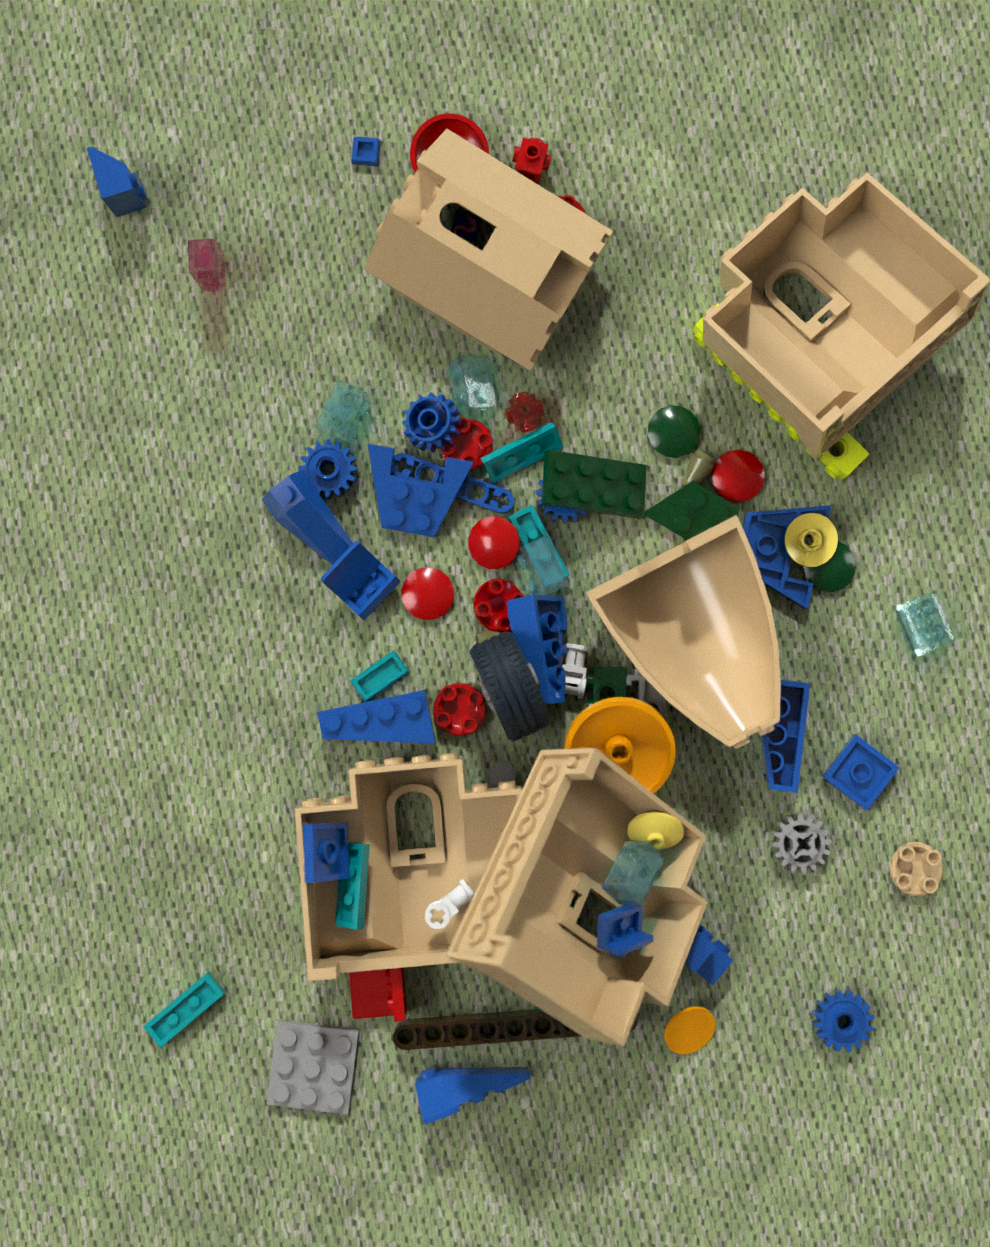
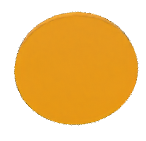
(689, 1030)

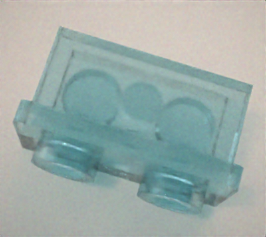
(472, 383)
(543, 567)
(924, 623)

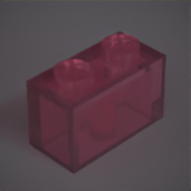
(207, 264)

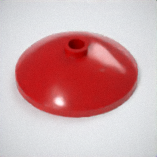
(435, 126)

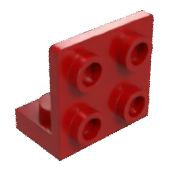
(378, 994)

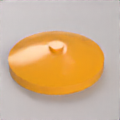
(629, 735)

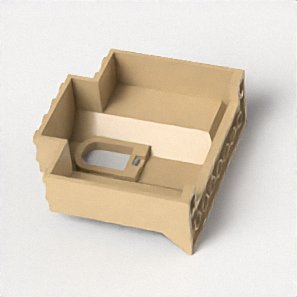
(892, 304)
(563, 843)
(401, 887)

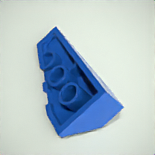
(306, 515)
(539, 630)
(446, 1089)

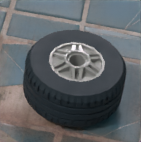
(510, 686)

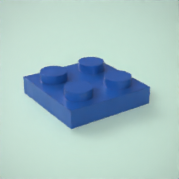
(860, 772)
(326, 852)

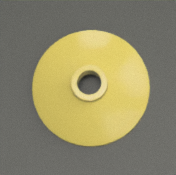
(823, 539)
(656, 828)

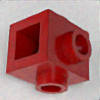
(532, 158)

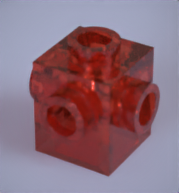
(524, 421)

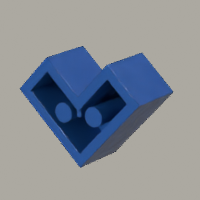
(707, 957)

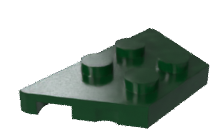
(692, 510)

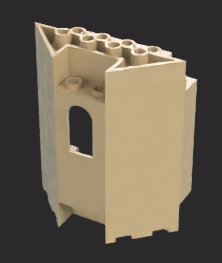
(520, 280)

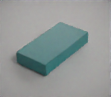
(379, 676)

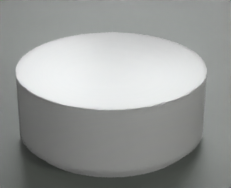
(501, 772)

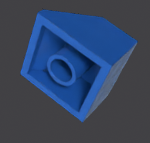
(117, 184)

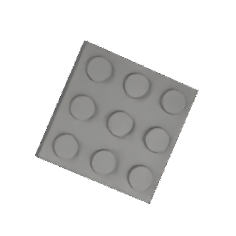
(312, 1067)

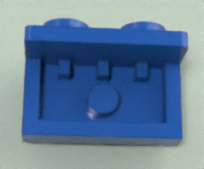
(622, 931)

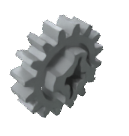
(793, 851)

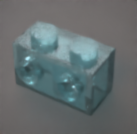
(343, 412)
(633, 873)

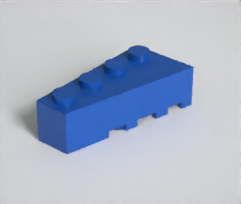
(386, 720)
(784, 744)

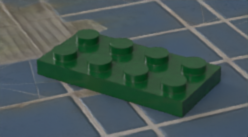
(593, 484)

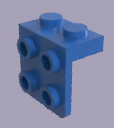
(360, 580)

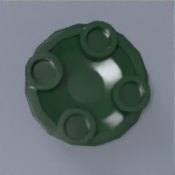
(673, 431)
(834, 573)

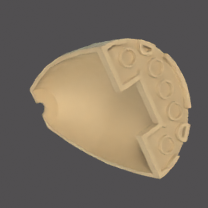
(701, 632)

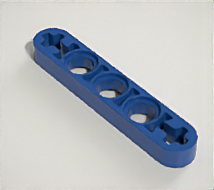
(468, 483)

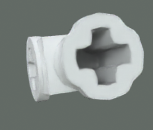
(575, 673)
(450, 903)

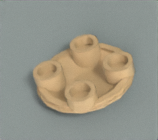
(916, 869)

